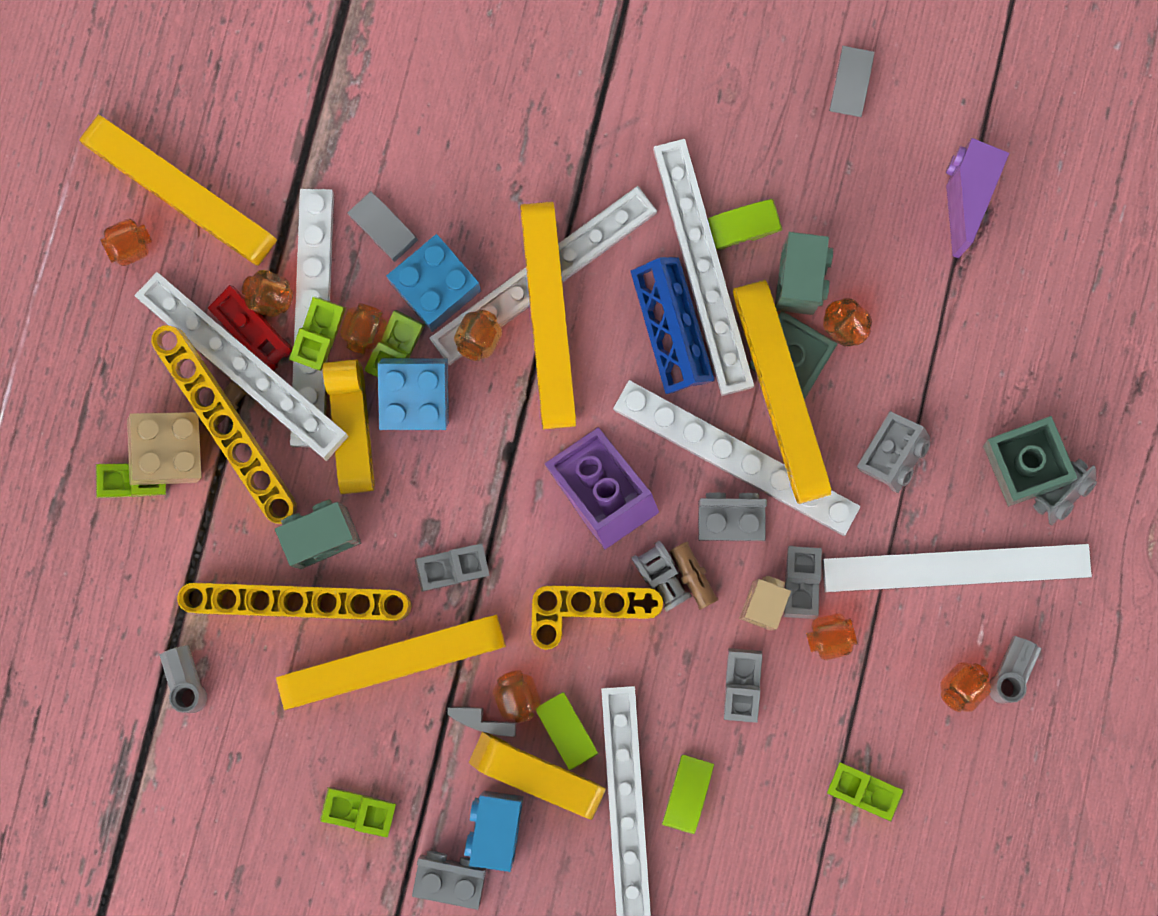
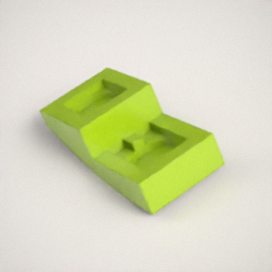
(744, 224)
(318, 333)
(397, 342)
(113, 482)
(566, 731)
(865, 791)
(688, 794)
(357, 812)

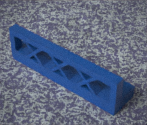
(678, 321)

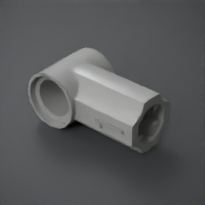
(1016, 668)
(181, 676)

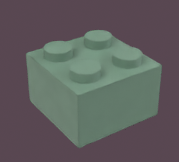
(802, 273)
(1030, 461)
(317, 534)

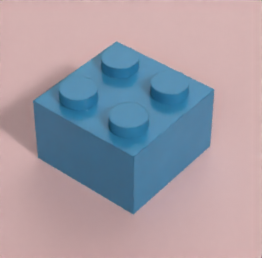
(434, 282)
(413, 394)
(495, 831)

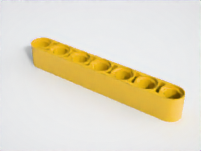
(178, 190)
(548, 315)
(782, 392)
(210, 415)
(279, 598)
(390, 662)

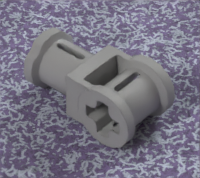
(661, 573)

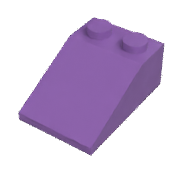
(970, 188)
(602, 488)

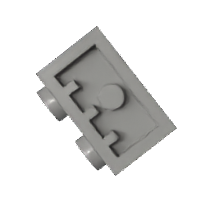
(895, 451)
(731, 518)
(448, 880)

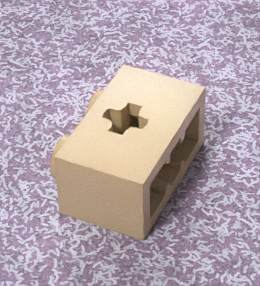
(765, 603)

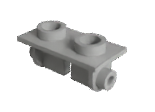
(1060, 502)

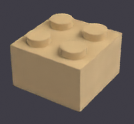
(163, 448)

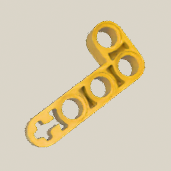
(349, 411)
(596, 610)
(536, 776)

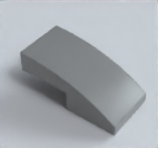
(851, 81)
(382, 226)
(452, 567)
(803, 581)
(742, 685)
(473, 718)

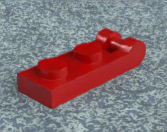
(249, 327)

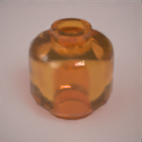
(126, 242)
(267, 293)
(847, 322)
(363, 328)
(478, 335)
(832, 636)
(965, 687)
(516, 696)

